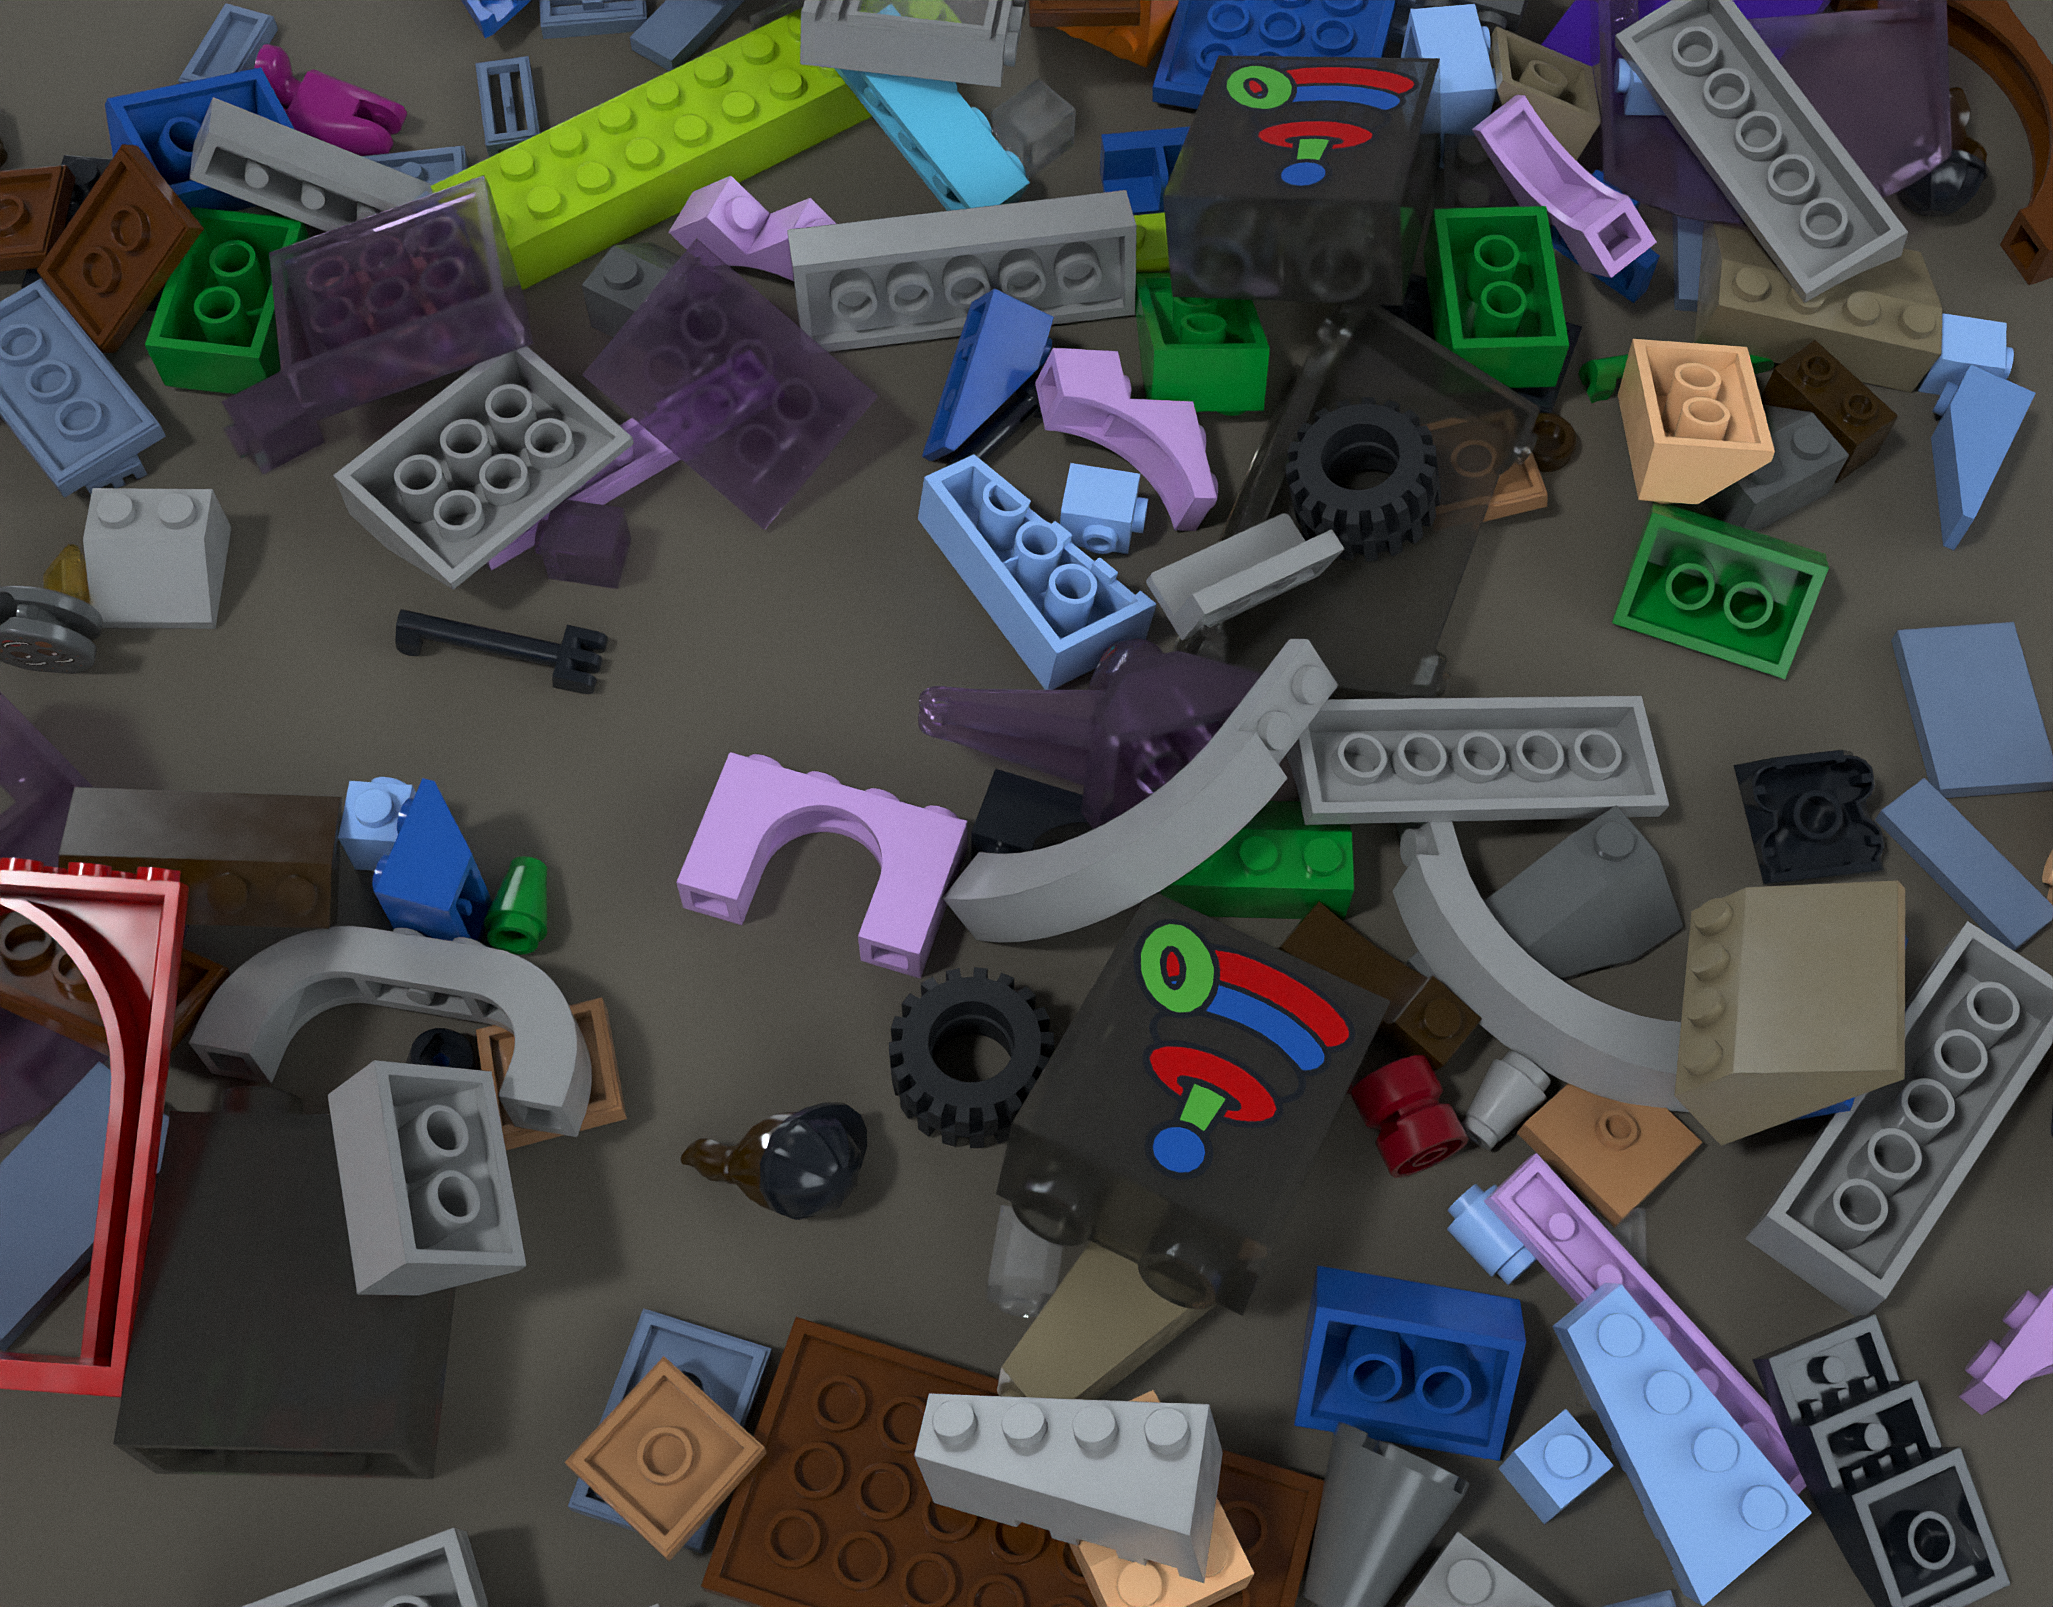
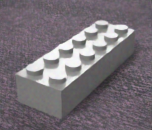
(1897, 1158)

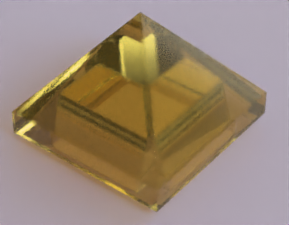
(68, 574)

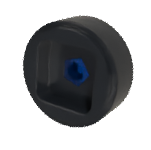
(443, 1049)

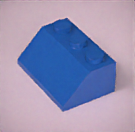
(168, 121)
(1410, 1362)

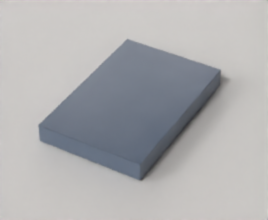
(1974, 709)
(717, 1363)

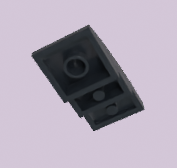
(1879, 1470)

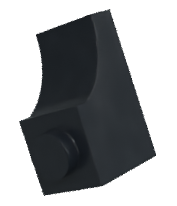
(1025, 816)

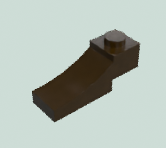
(1422, 1010)

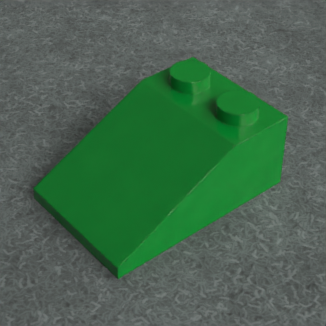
(1200, 348)

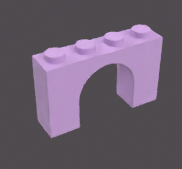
(766, 806)

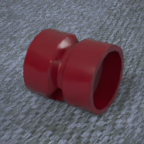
(1411, 1121)

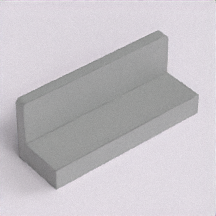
(1240, 573)

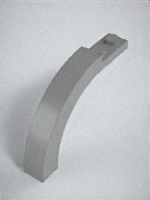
(1162, 836)
(1515, 996)

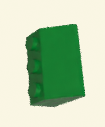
(1720, 589)
(1273, 869)

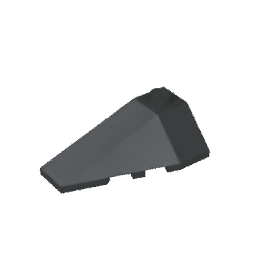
(1587, 901)

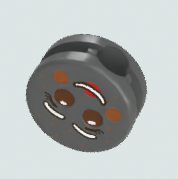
(47, 630)

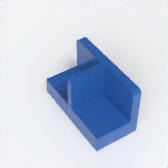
(1141, 165)

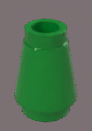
(519, 909)

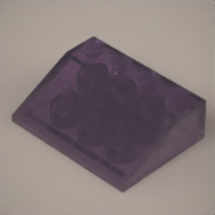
(397, 300)
(730, 384)

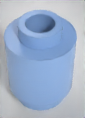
(1487, 1236)

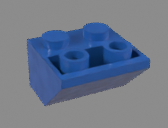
(431, 873)

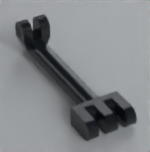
(571, 659)

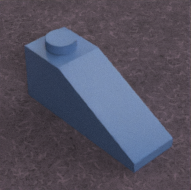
(1971, 444)

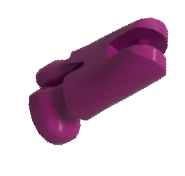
(331, 107)

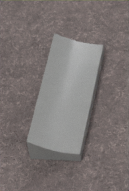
(1762, 143)
(922, 271)
(1477, 760)

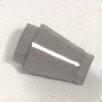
(1504, 1099)

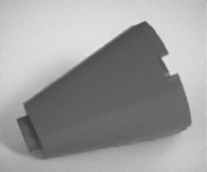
(1374, 1519)

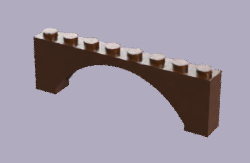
(2011, 56)

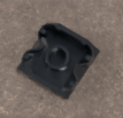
(1810, 815)

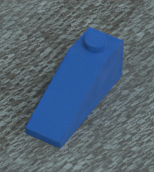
(994, 357)

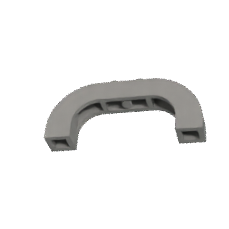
(305, 974)

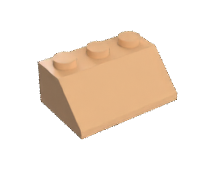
(1691, 419)

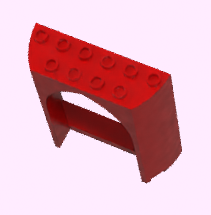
(128, 946)

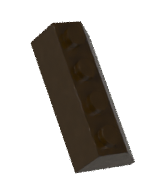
(239, 853)

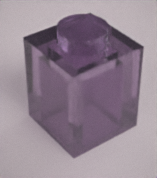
(270, 424)
(584, 543)

